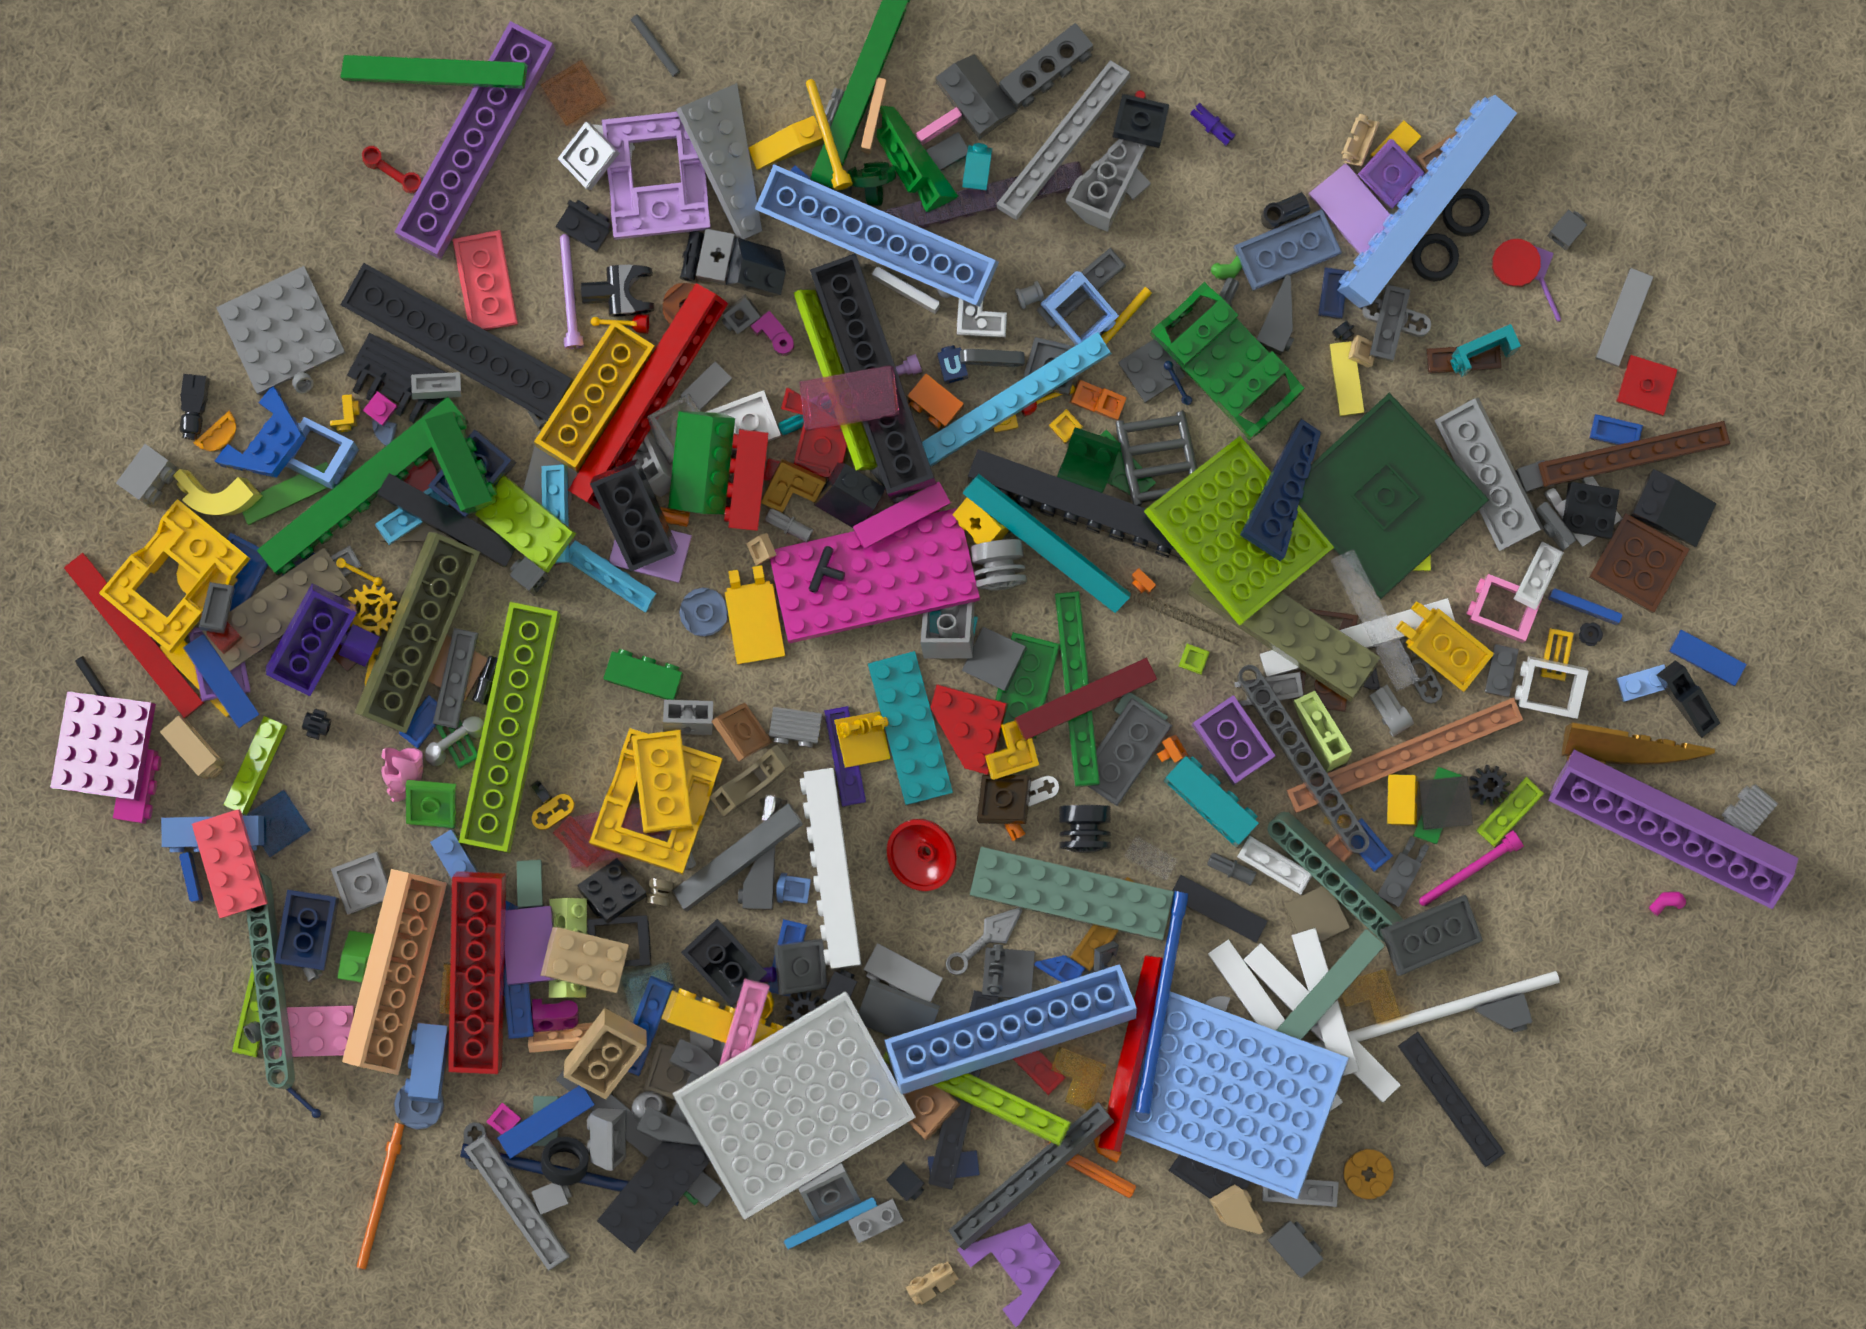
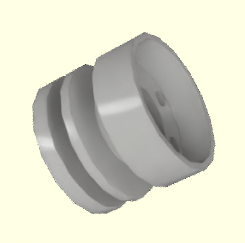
(999, 564)

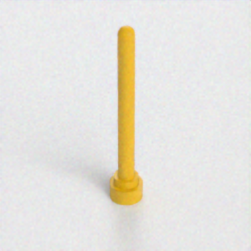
(840, 179)

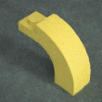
(233, 500)

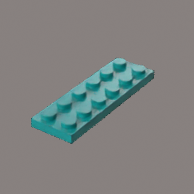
(910, 728)

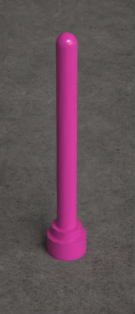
(1510, 844)

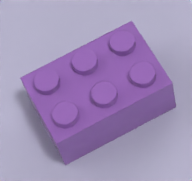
(1233, 740)

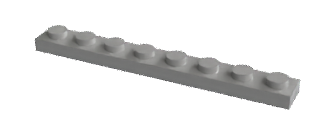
(1063, 140)

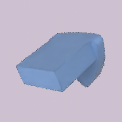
(792, 889)

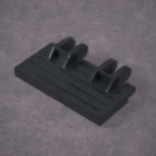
(394, 368)

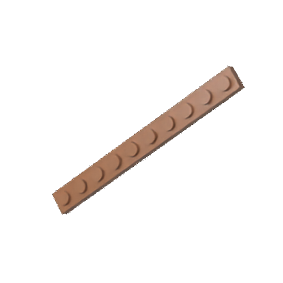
(1411, 752)

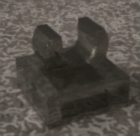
(771, 806)

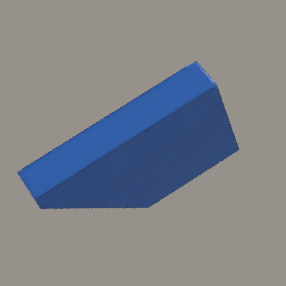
(1061, 968)

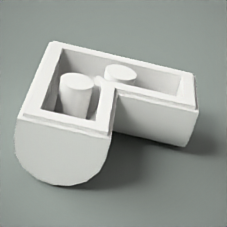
(976, 322)

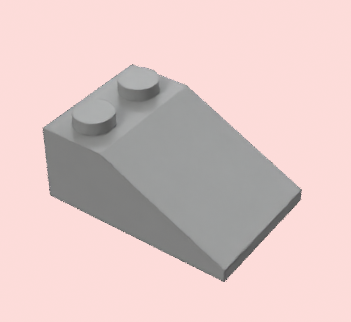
(954, 635)

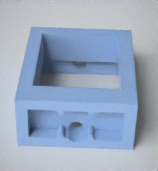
(1064, 291)
(339, 463)

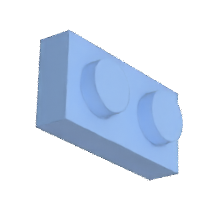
(1640, 683)

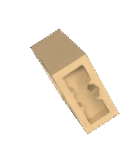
(193, 748)

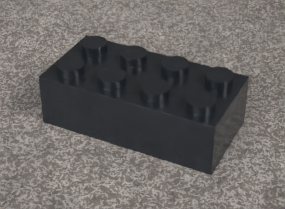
(633, 515)

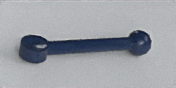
(1168, 365)
(316, 1113)

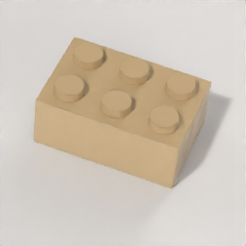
(584, 960)
(605, 1053)

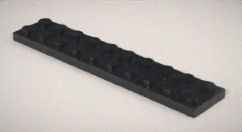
(456, 342)

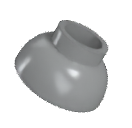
(648, 1099)

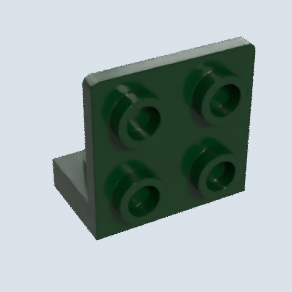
(1089, 460)

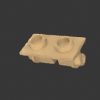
(1358, 147)
(921, 1287)

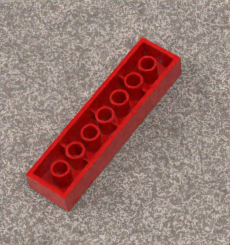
(477, 972)

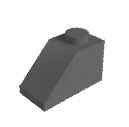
(528, 575)
(1507, 1013)

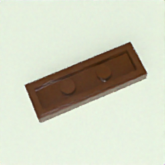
(1439, 360)

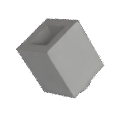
(551, 1197)

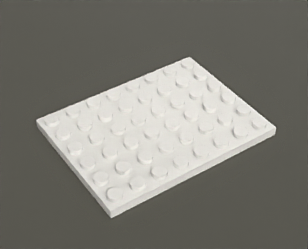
(794, 1105)

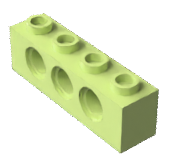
(569, 915)

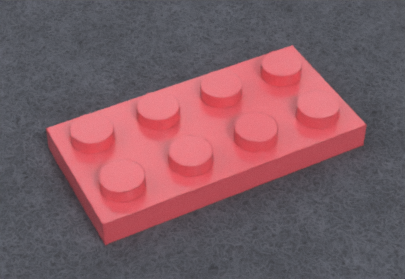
(229, 863)

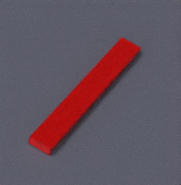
(135, 638)
(1132, 1054)

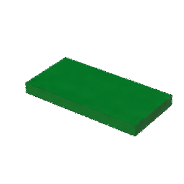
(1032, 677)

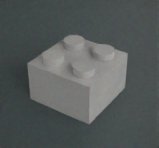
(147, 475)

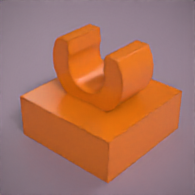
(1173, 750)

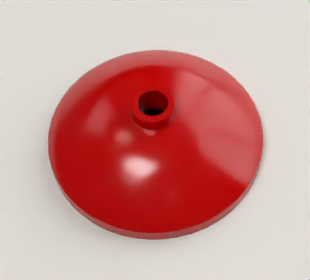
(911, 861)

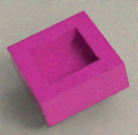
(380, 408)
(503, 1119)

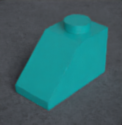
(977, 166)

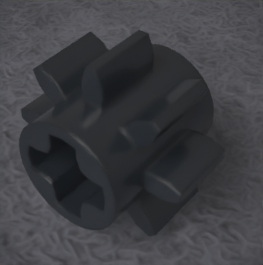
(316, 724)

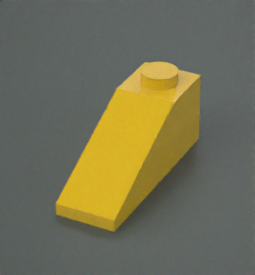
(787, 143)

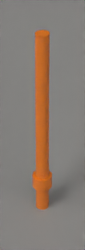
(393, 1148)

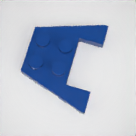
(273, 444)

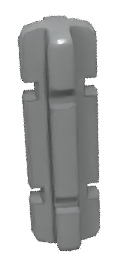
(833, 105)

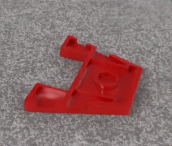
(817, 449)

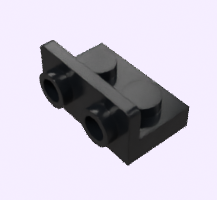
(584, 225)

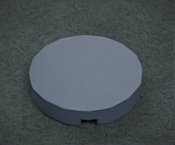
(707, 618)
(417, 1113)

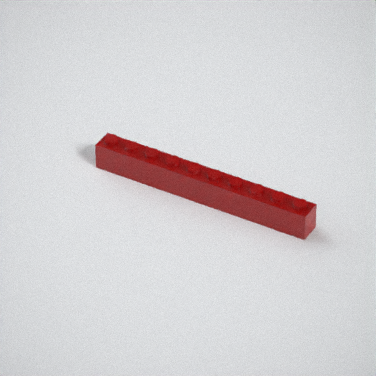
(651, 388)

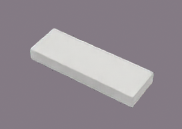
(906, 290)
(1538, 575)
(1274, 865)

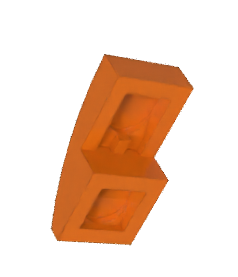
(1098, 400)

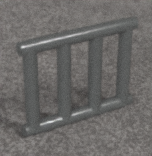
(1129, 451)

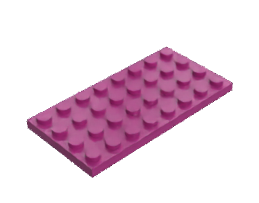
(893, 579)

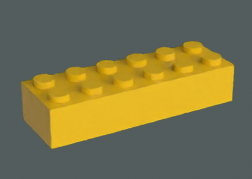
(594, 396)
(707, 1018)

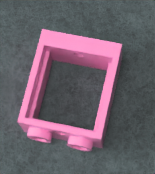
(1475, 608)

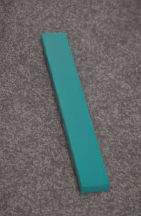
(1046, 543)

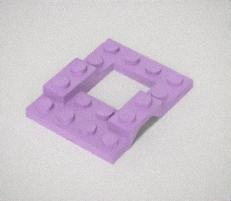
(657, 207)

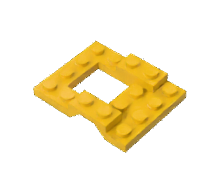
(195, 548)
(671, 855)

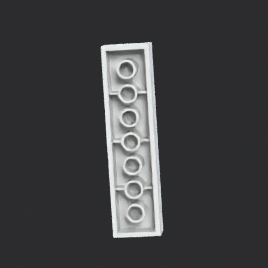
(832, 869)

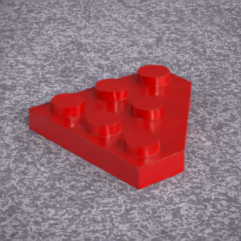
(970, 724)

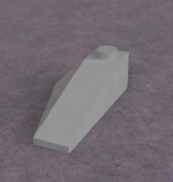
(1103, 187)

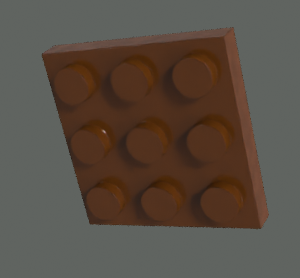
(1639, 563)

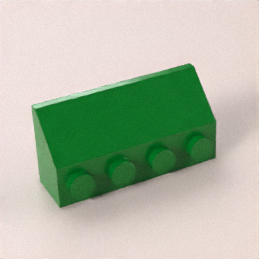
(459, 462)
(701, 462)

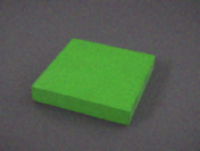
(430, 804)

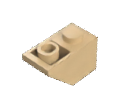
(1235, 1209)

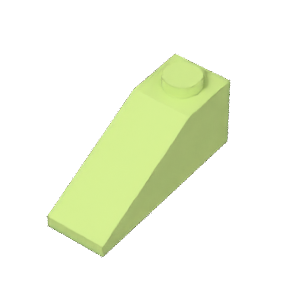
(1322, 732)

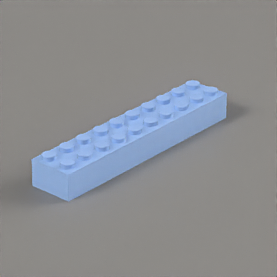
(1426, 201)
(876, 235)
(1010, 1029)

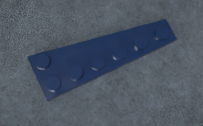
(1277, 505)

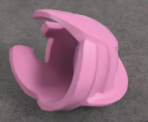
(399, 768)

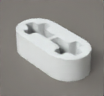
(1040, 797)

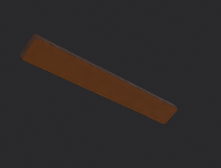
(1634, 454)

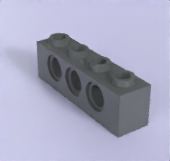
(1071, 39)

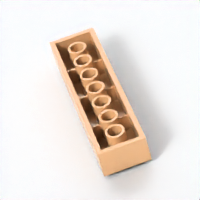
(394, 972)

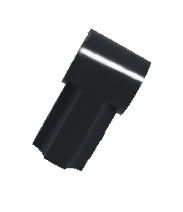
(1286, 210)

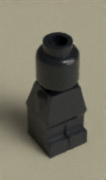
(193, 403)

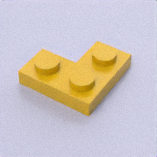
(1017, 757)

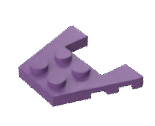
(1025, 1260)

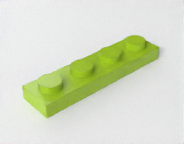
(255, 765)

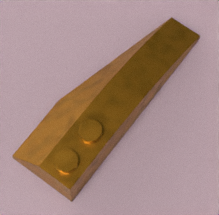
(1617, 748)

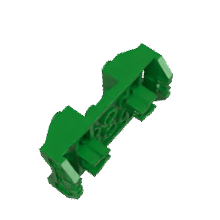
(1226, 360)

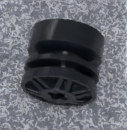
(1085, 827)

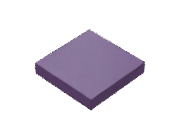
(1390, 173)

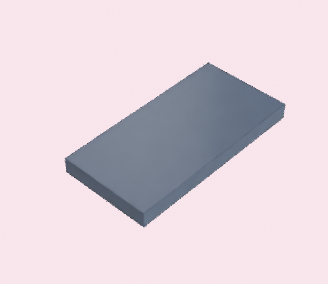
(1287, 250)

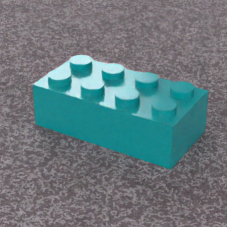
(1211, 801)

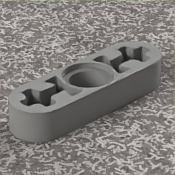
(1411, 328)

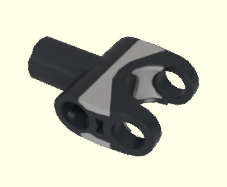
(616, 291)

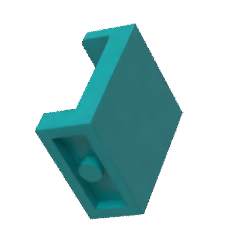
(1504, 337)

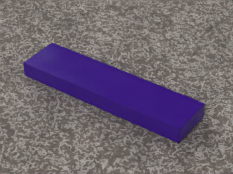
(848, 778)

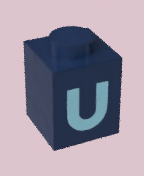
(950, 365)

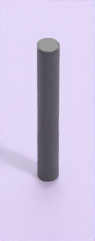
(655, 45)

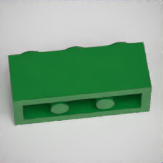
(643, 675)

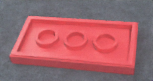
(485, 280)

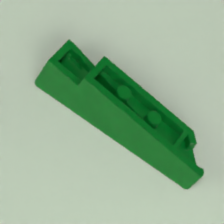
(912, 161)

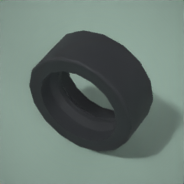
(1466, 231)
(1445, 241)
(559, 1176)

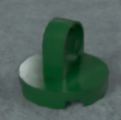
(871, 179)

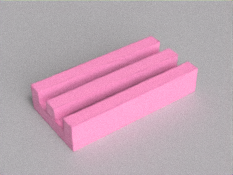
(939, 126)

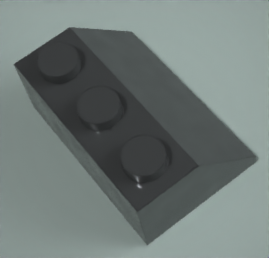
(975, 95)

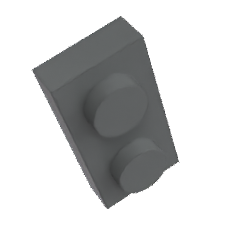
(1501, 670)

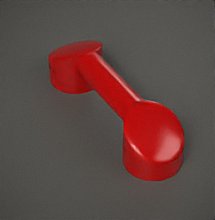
(373, 160)

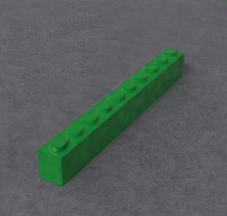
(351, 495)

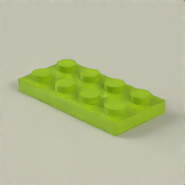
(526, 524)

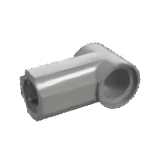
(1392, 712)

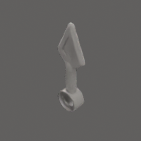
(996, 930)

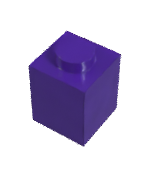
(358, 645)

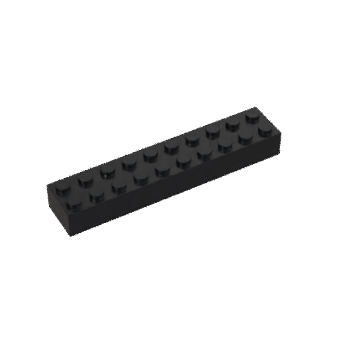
(864, 347)
(1072, 502)

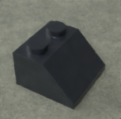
(756, 268)
(849, 495)

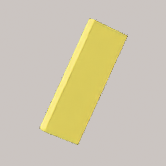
(1346, 380)

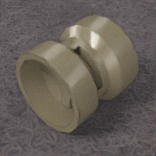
(656, 897)

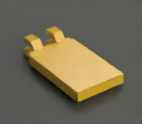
(754, 618)
(1446, 646)

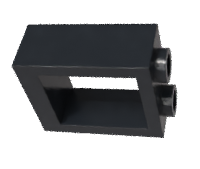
(643, 936)

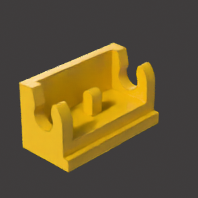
(1402, 800)

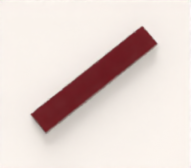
(1085, 699)

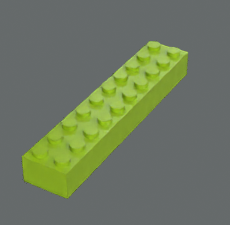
(509, 727)

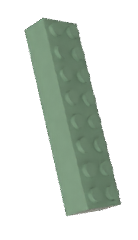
(1071, 893)

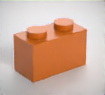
(935, 402)

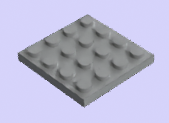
(280, 330)

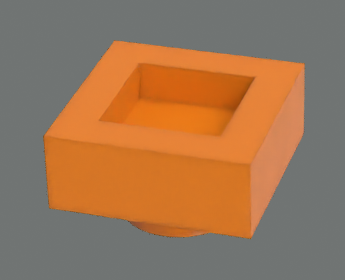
(1142, 582)

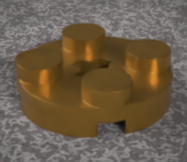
(1375, 1186)

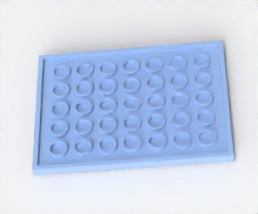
(1238, 1095)

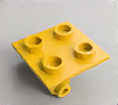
(862, 739)

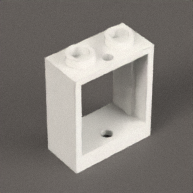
(1576, 693)

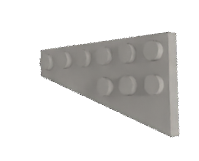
(721, 144)

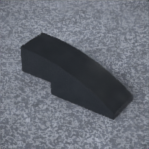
(1688, 698)

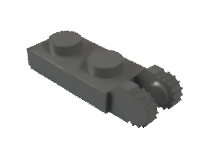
(1402, 874)

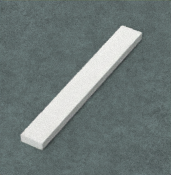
(1275, 664)
(1249, 990)
(1292, 993)

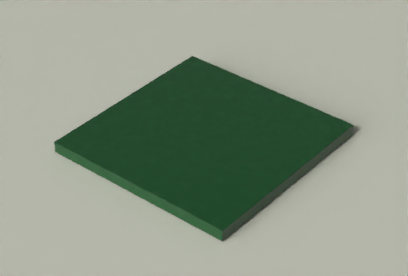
(1388, 494)

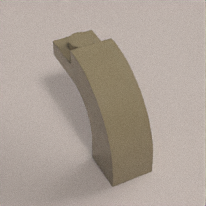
(751, 781)

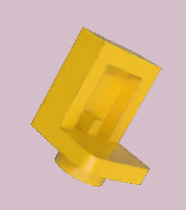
(350, 410)

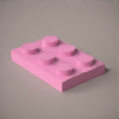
(319, 1030)

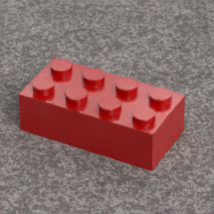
(748, 479)

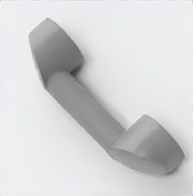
(435, 751)

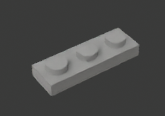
(1312, 1193)

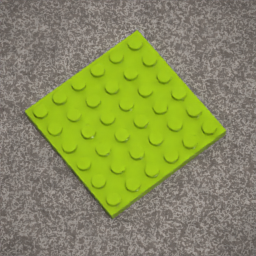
(1205, 522)

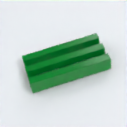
(460, 764)

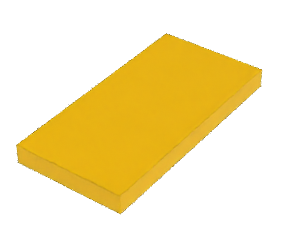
(662, 781)

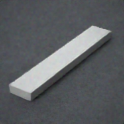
(1332, 1022)

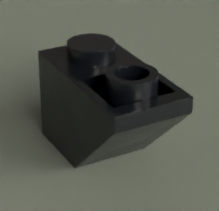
(906, 1182)

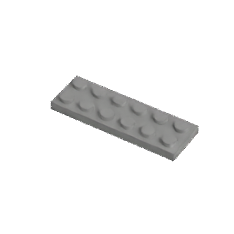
(1485, 462)

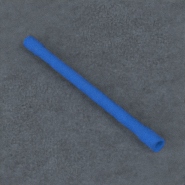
(1145, 1092)

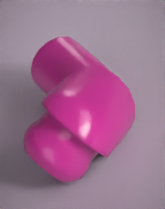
(1667, 899)

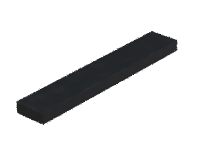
(446, 520)
(1451, 1099)

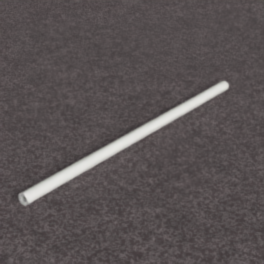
(1452, 1007)

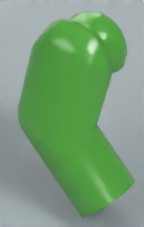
(1226, 271)

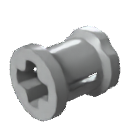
(1029, 295)

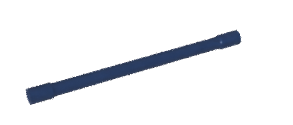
(535, 1167)

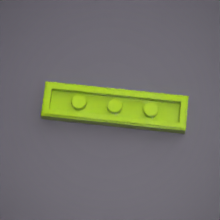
(248, 1015)

